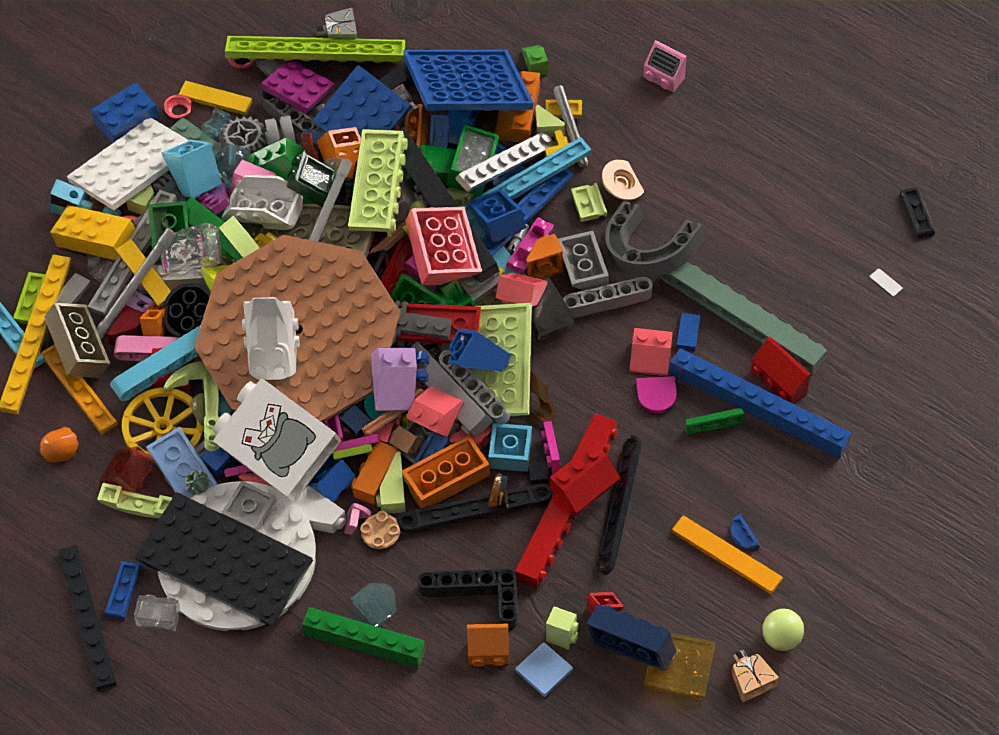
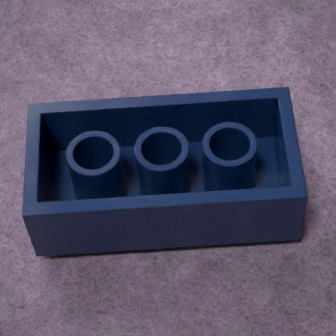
(631, 637)

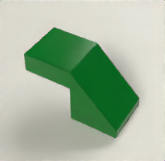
(455, 293)

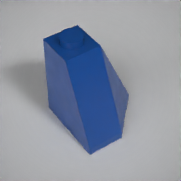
(476, 351)

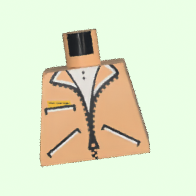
(752, 675)

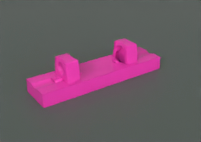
(518, 259)

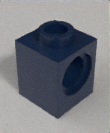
(354, 421)

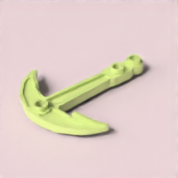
(211, 396)

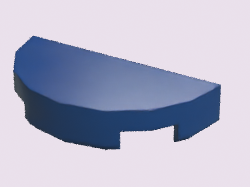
(742, 535)

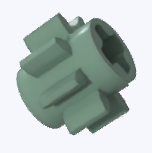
(196, 482)

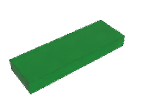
(714, 421)

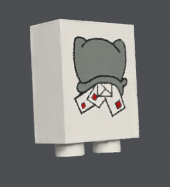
(275, 438)

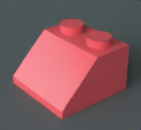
(520, 289)
(650, 352)
(435, 410)

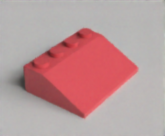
(442, 244)

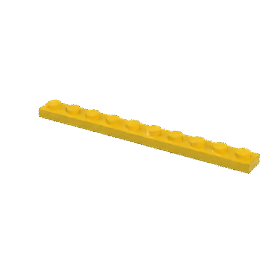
(34, 335)

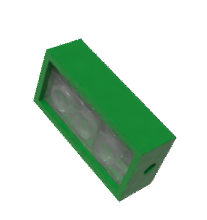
(473, 148)

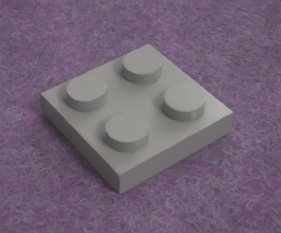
(249, 505)

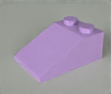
(394, 378)

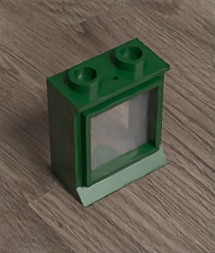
(310, 178)

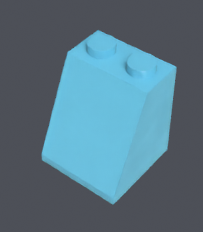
(193, 167)

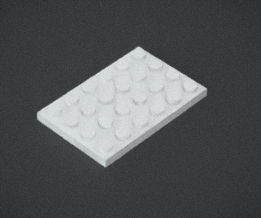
(127, 164)

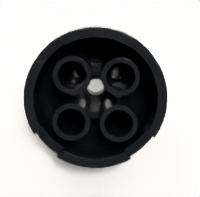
(185, 308)

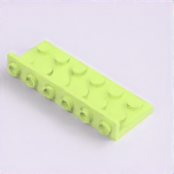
(378, 181)

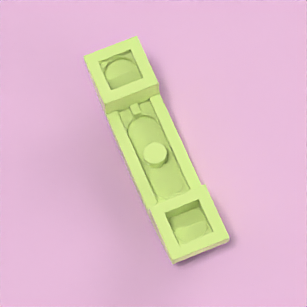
(239, 237)
(131, 502)

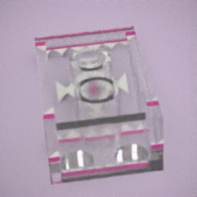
(193, 249)

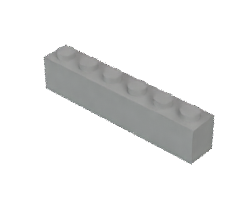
(471, 415)

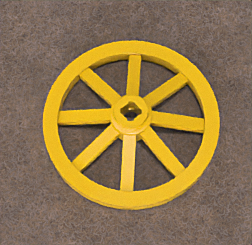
(160, 422)

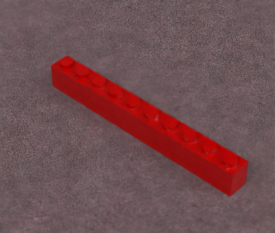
(558, 515)

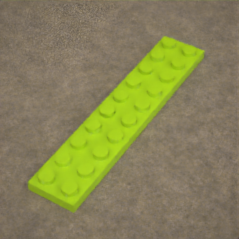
(314, 49)

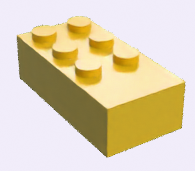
(91, 232)

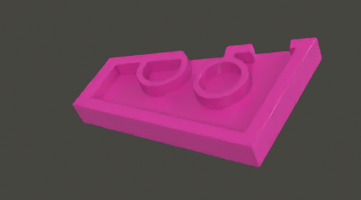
(550, 448)

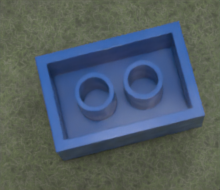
(124, 112)

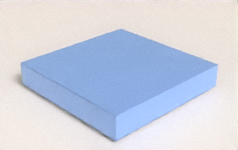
(544, 669)

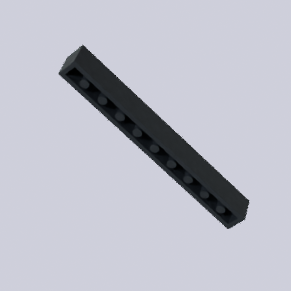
(437, 196)

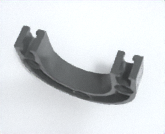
(653, 261)

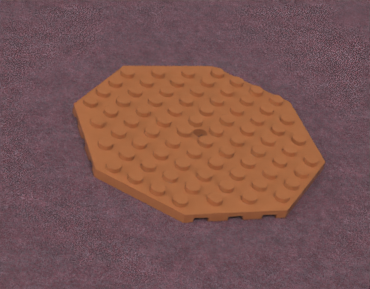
(336, 304)

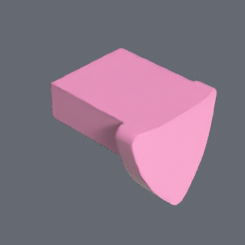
(355, 511)

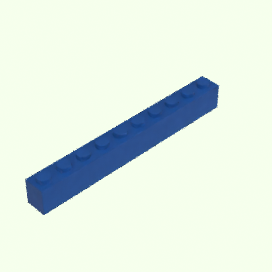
(760, 403)

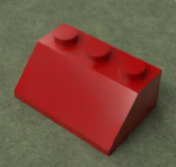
(780, 372)
(584, 478)

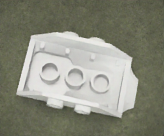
(264, 202)
(270, 338)

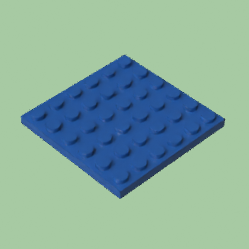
(467, 80)

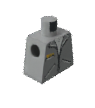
(338, 25)

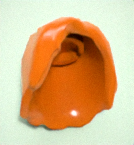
(59, 445)

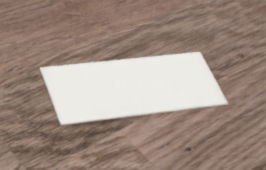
(886, 282)

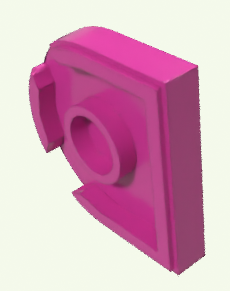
(656, 393)

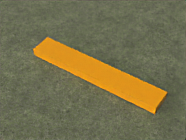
(81, 393)
(727, 554)

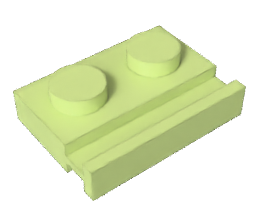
(588, 202)

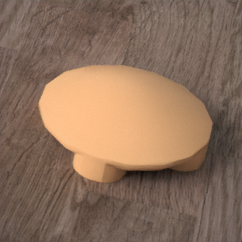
(380, 530)

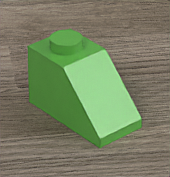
(536, 59)

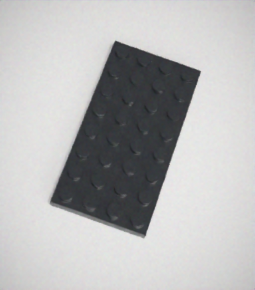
(224, 559)

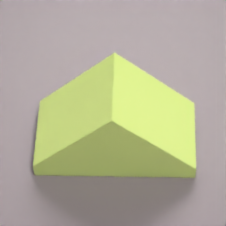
(547, 122)

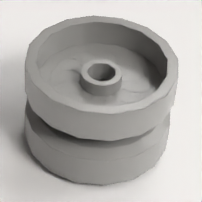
(274, 134)

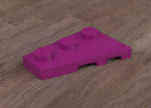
(216, 199)

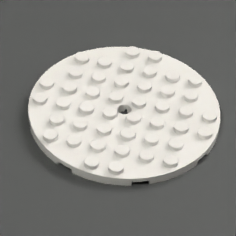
(283, 523)

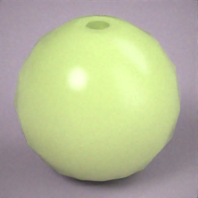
(783, 629)

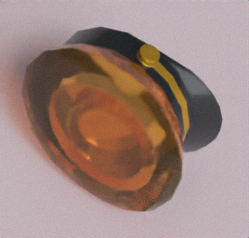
(499, 492)

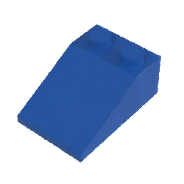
(497, 215)

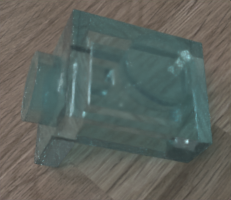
(216, 123)

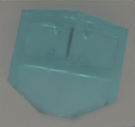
(375, 602)

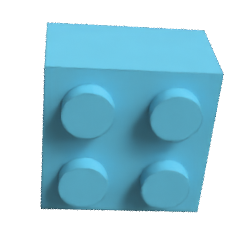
(510, 447)

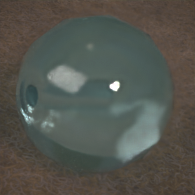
(228, 160)

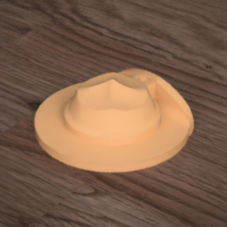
(621, 180)

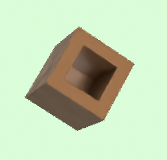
(406, 440)

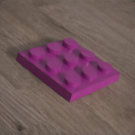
(297, 86)

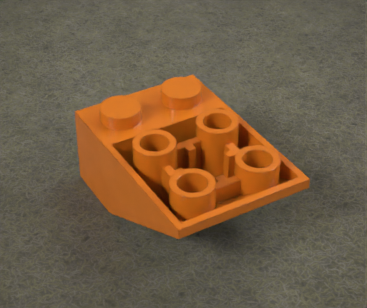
(341, 144)

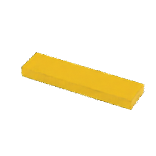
(216, 98)
(152, 282)

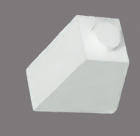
(321, 511)

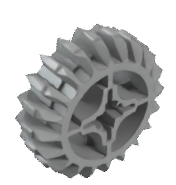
(249, 129)

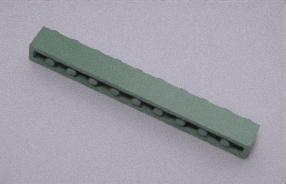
(745, 314)

